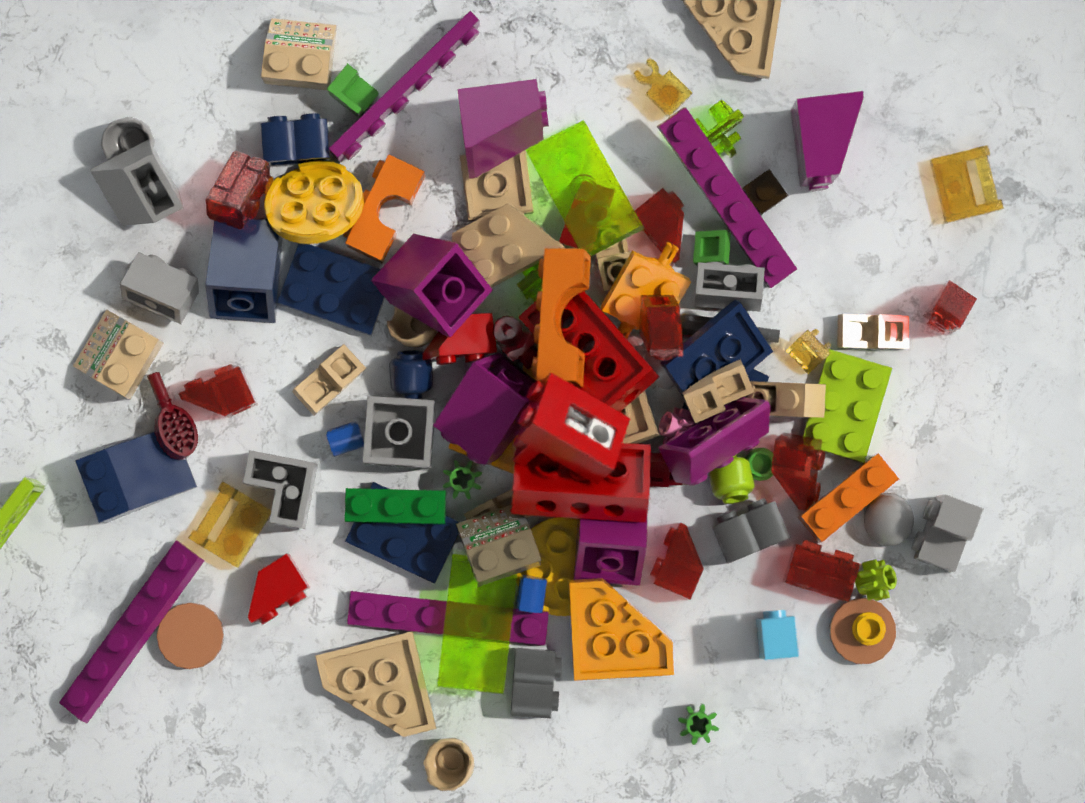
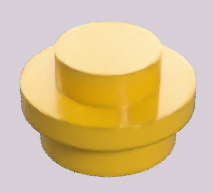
(868, 628)

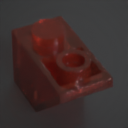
(949, 308)
(661, 326)
(224, 394)
(797, 466)
(681, 565)

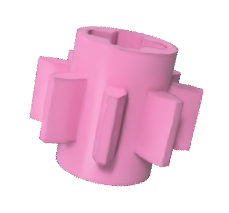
(674, 423)

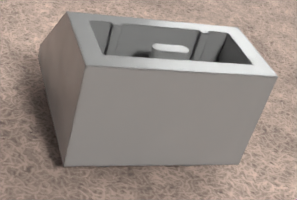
(138, 186)

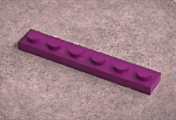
(396, 97)
(726, 196)
(429, 616)
(131, 631)

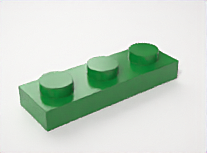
(395, 506)

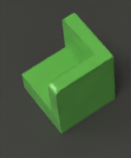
(352, 91)

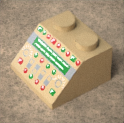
(298, 54)
(118, 354)

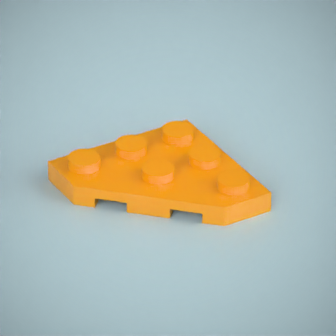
(614, 636)

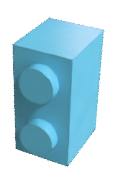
(777, 635)

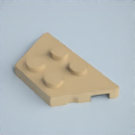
(503, 243)

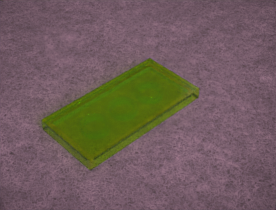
(584, 189)
(476, 631)

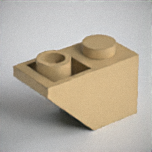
(791, 398)

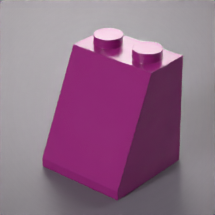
(500, 122)
(823, 135)
(432, 283)
(486, 408)
(610, 550)

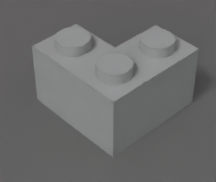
(292, 484)
(946, 531)

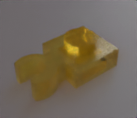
(666, 91)

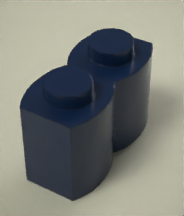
(295, 141)

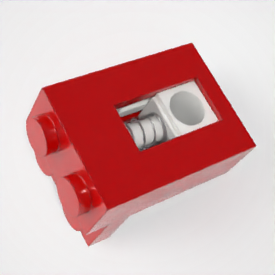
(570, 429)

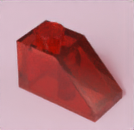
(663, 220)

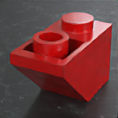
(470, 341)
(276, 585)

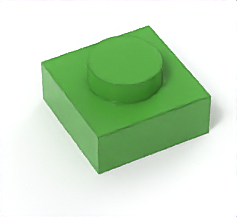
(712, 246)

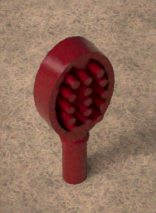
(173, 425)

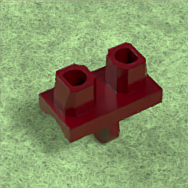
(515, 340)

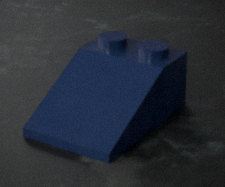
(132, 477)

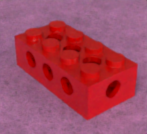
(611, 348)
(556, 491)

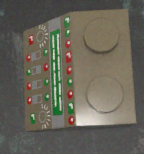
(498, 545)

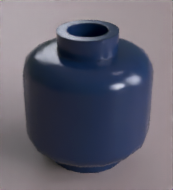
(410, 374)

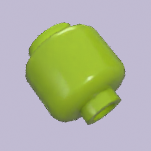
(732, 481)

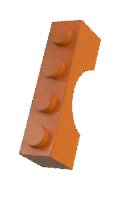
(564, 276)

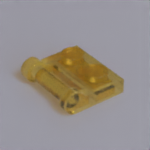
(955, 185)
(239, 531)

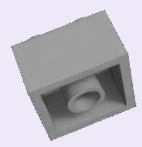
(399, 432)

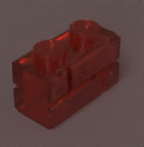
(238, 190)
(821, 571)

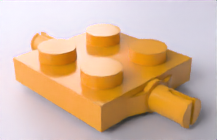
(643, 277)

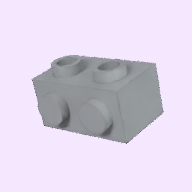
(721, 284)
(159, 287)

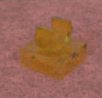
(809, 350)

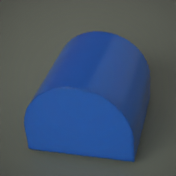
(345, 438)
(531, 594)

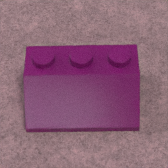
(716, 440)

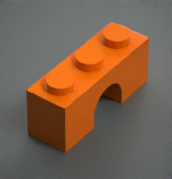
(393, 182)
(848, 498)

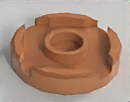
(190, 635)
(842, 636)

